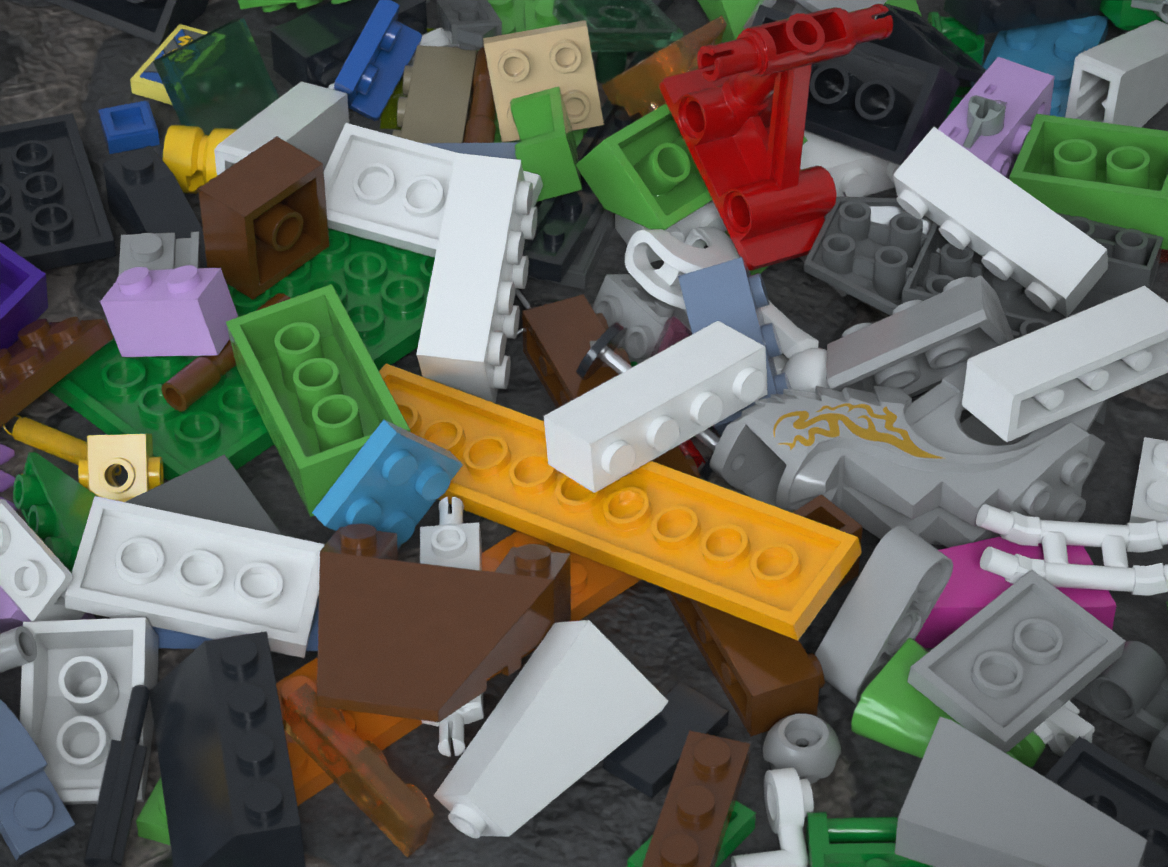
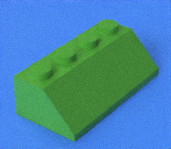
(647, 173)

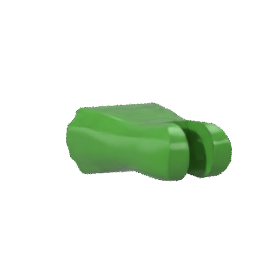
(905, 719)

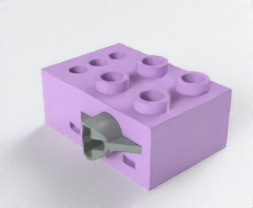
(1000, 113)

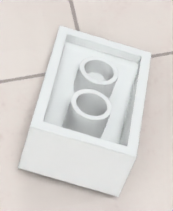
(80, 697)

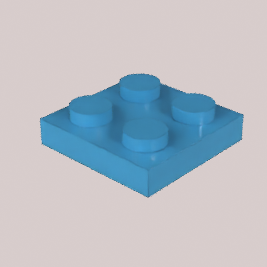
(389, 483)

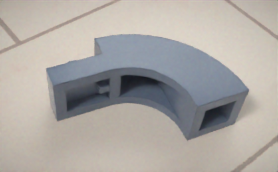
(28, 801)

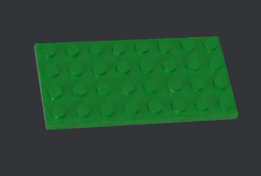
(381, 292)

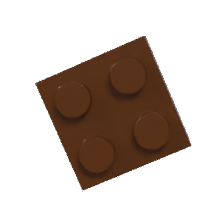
(264, 216)

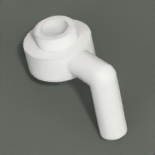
(786, 806)

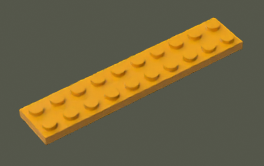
(646, 524)

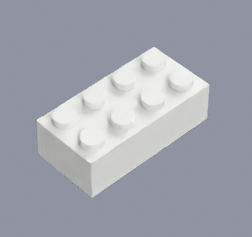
(477, 276)

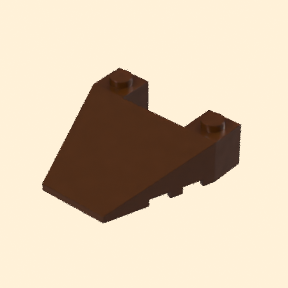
(427, 634)

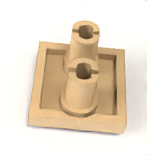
(540, 61)

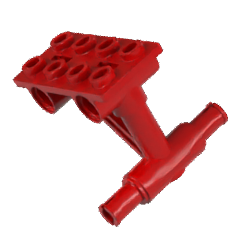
(748, 125)

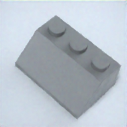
(920, 340)

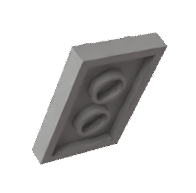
(1016, 662)

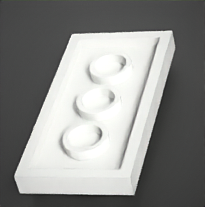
(391, 188)
(196, 575)

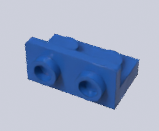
(377, 61)

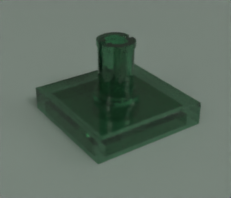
(618, 28)
(217, 79)

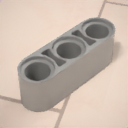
(883, 610)

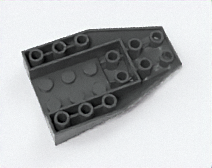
(893, 258)

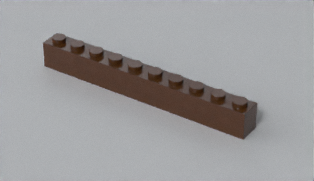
(756, 667)

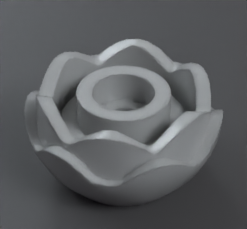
(804, 744)

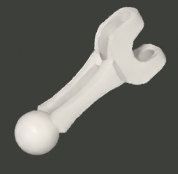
(805, 362)

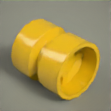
(192, 155)

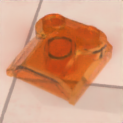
(639, 86)

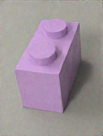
(169, 311)

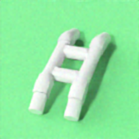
(1056, 535)

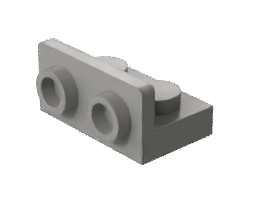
(644, 315)

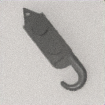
(468, 22)

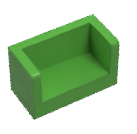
(547, 141)

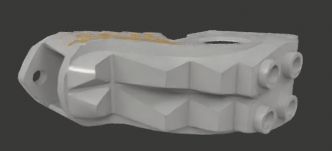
(905, 460)

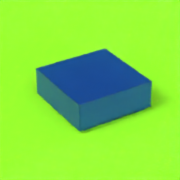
(128, 127)

